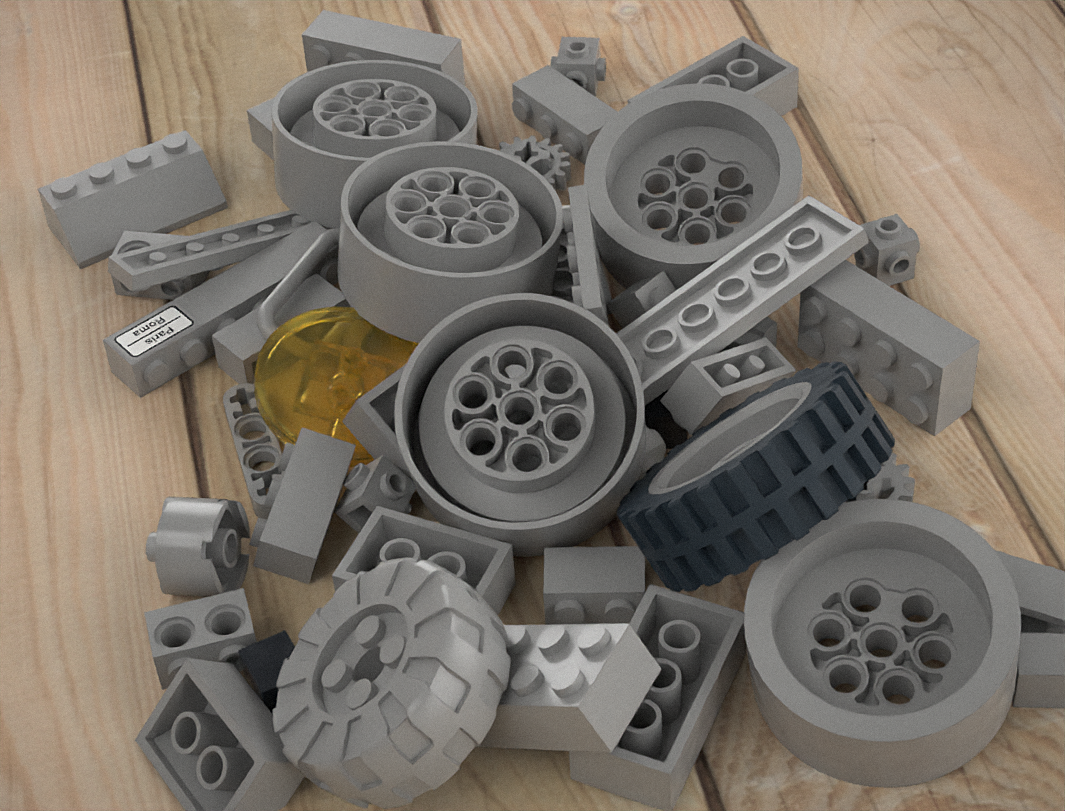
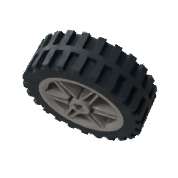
(757, 477)

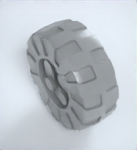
(391, 684)

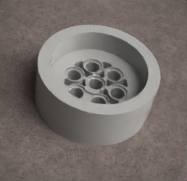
(349, 113)
(655, 148)
(443, 230)
(578, 479)
(904, 565)

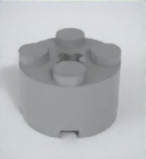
(199, 546)

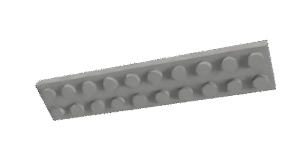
(727, 300)

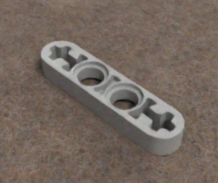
(252, 451)

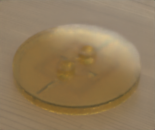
(319, 368)

